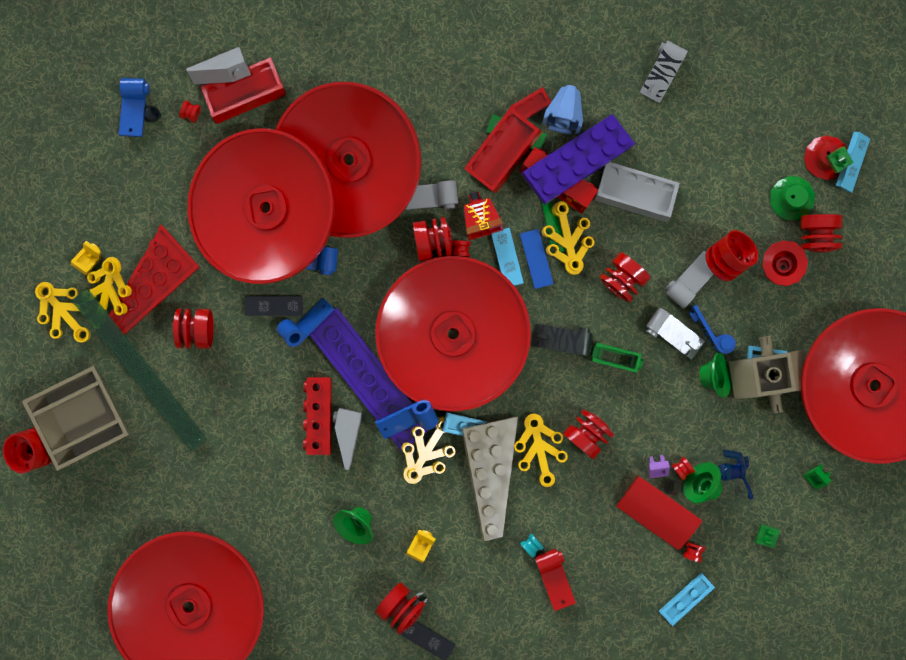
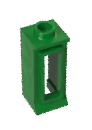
(635, 364)

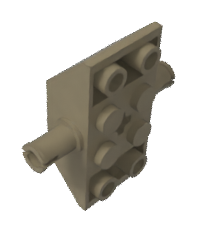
(751, 376)

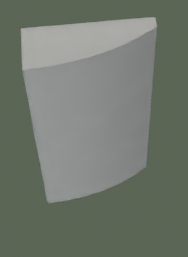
(637, 191)

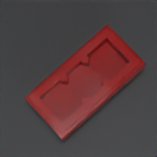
(532, 103)

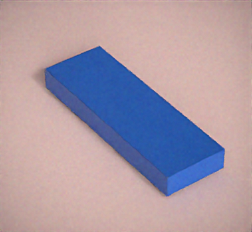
(536, 258)

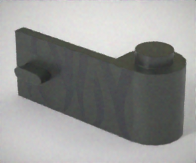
(563, 339)

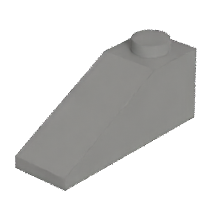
(220, 69)
(347, 427)

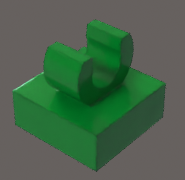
(839, 159)
(817, 477)
(767, 536)

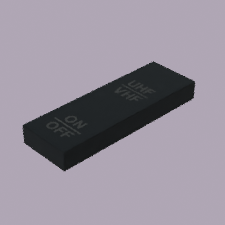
(273, 305)
(429, 640)

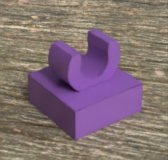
(658, 469)

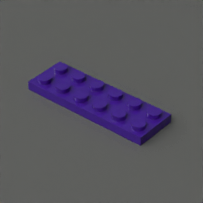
(578, 159)

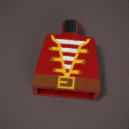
(481, 217)

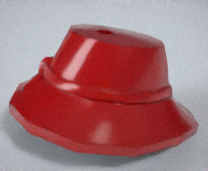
(816, 155)
(788, 255)

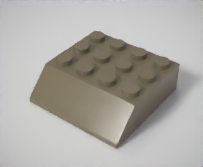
(76, 418)

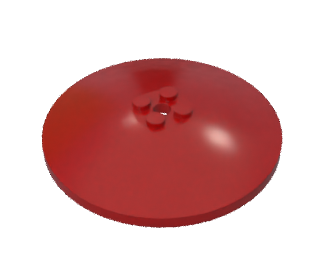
(380, 137)
(229, 202)
(460, 296)
(838, 380)
(181, 567)

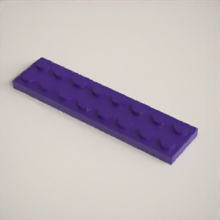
(362, 371)

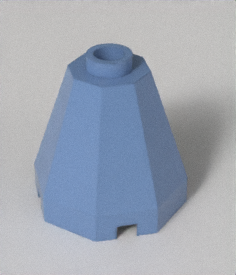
(565, 111)

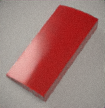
(237, 97)
(503, 150)
(658, 513)

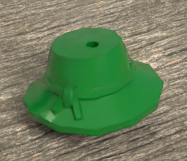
(786, 206)
(716, 376)
(703, 483)
(354, 525)

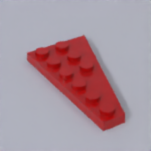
(155, 278)

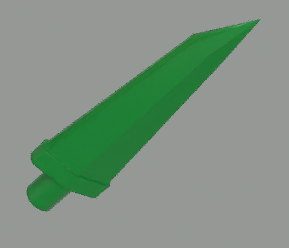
(553, 221)

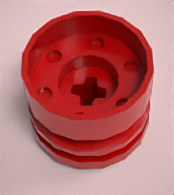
(822, 232)
(432, 239)
(731, 255)
(624, 278)
(190, 328)
(588, 433)
(25, 451)
(400, 608)

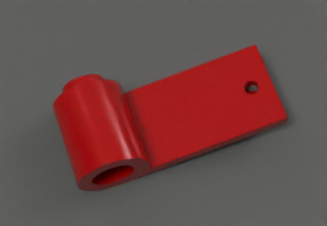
(555, 579)

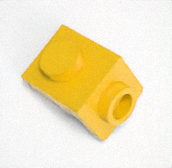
(87, 258)
(420, 545)

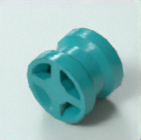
(532, 545)

